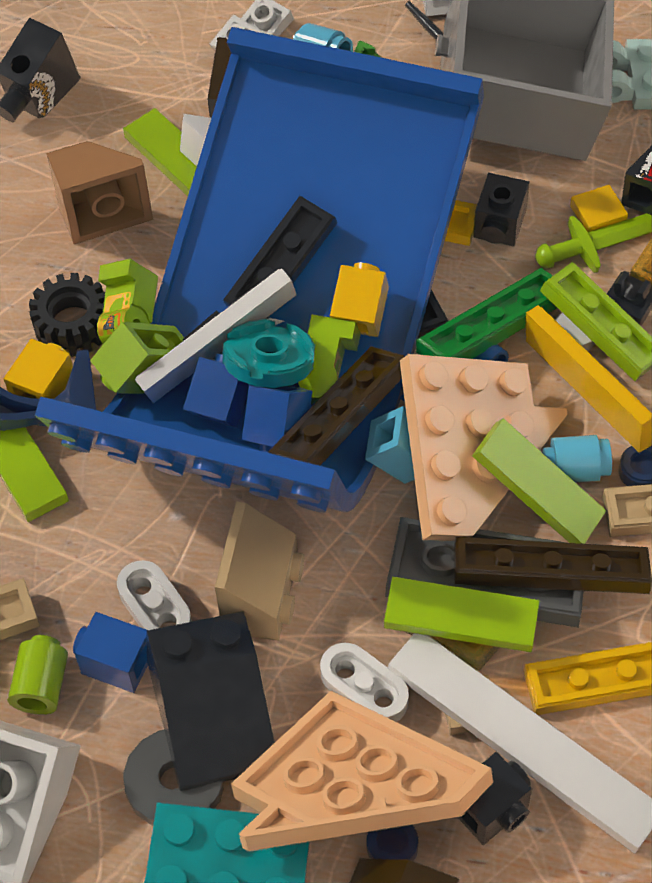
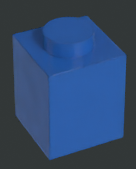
(216, 393)
(273, 413)
(112, 652)

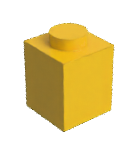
(361, 297)
(39, 371)

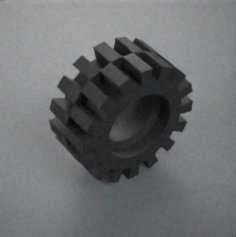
(66, 295)

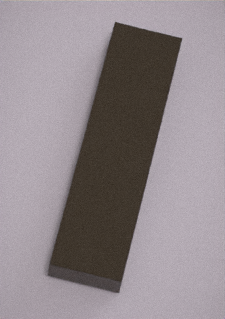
(341, 408)
(552, 565)

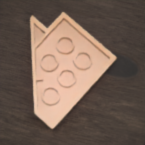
(448, 415)
(350, 775)

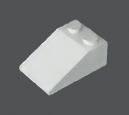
(32, 790)

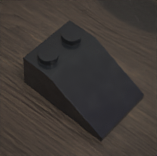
(209, 698)

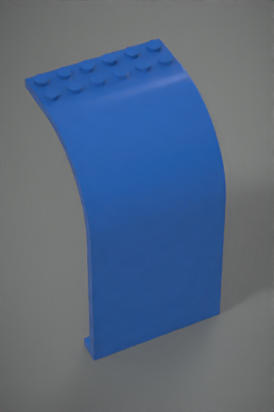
(358, 139)

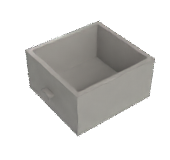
(540, 69)

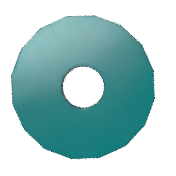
(246, 356)

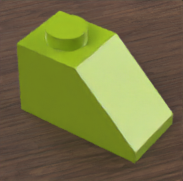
(132, 351)

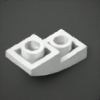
(261, 17)

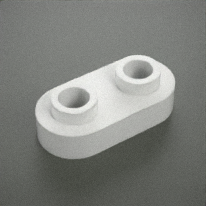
(157, 605)
(368, 683)

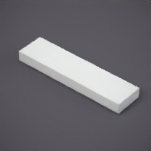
(209, 339)

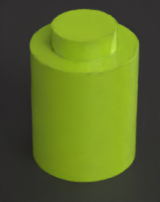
(38, 675)

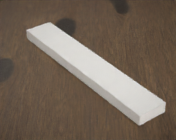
(526, 739)

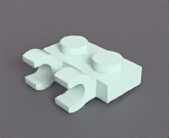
(637, 61)

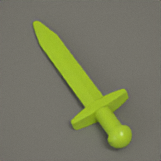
(587, 243)

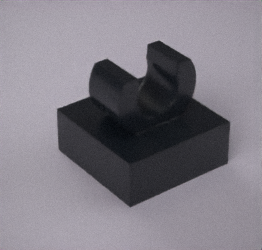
(632, 296)

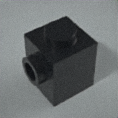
(501, 209)
(502, 804)

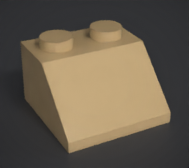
(258, 572)

